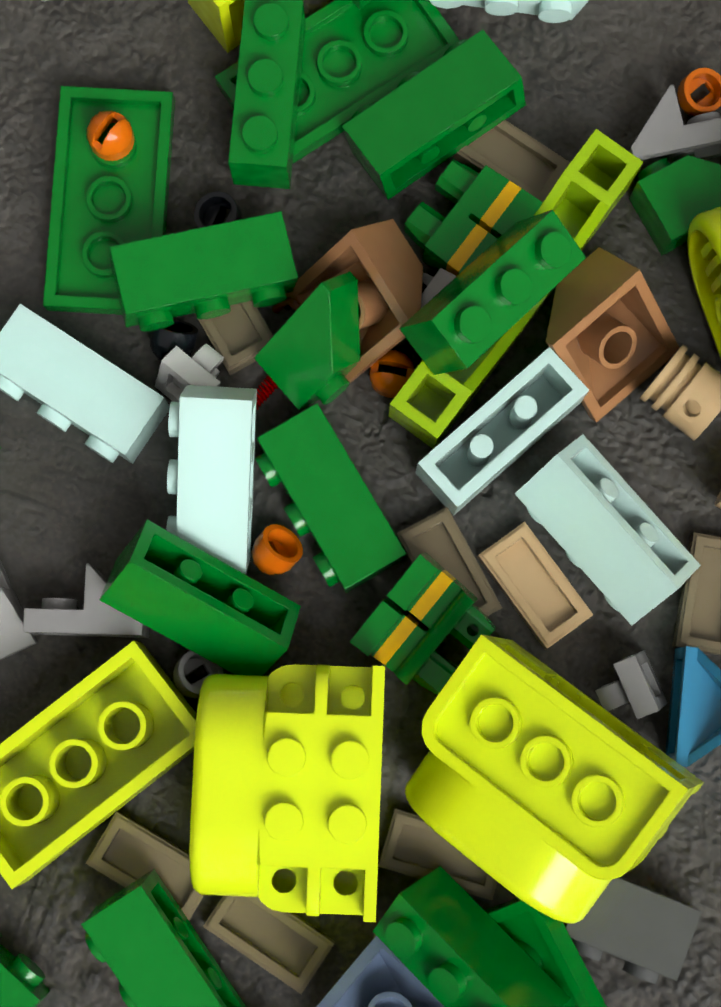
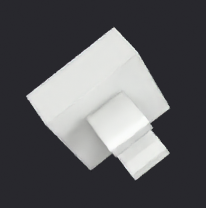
(180, 370)

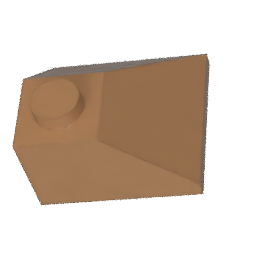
(387, 285)
(608, 330)

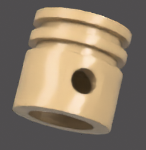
(686, 393)

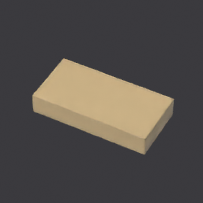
(535, 585)

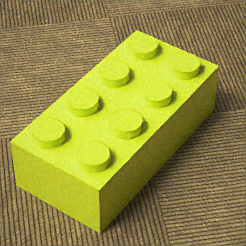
(88, 758)

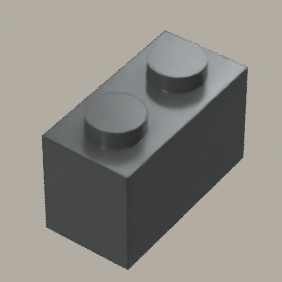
(637, 926)

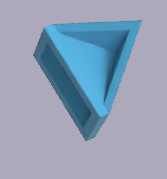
(694, 707)

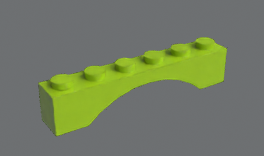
(582, 202)

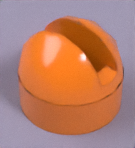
(693, 81)
(117, 142)
(388, 383)
(276, 550)

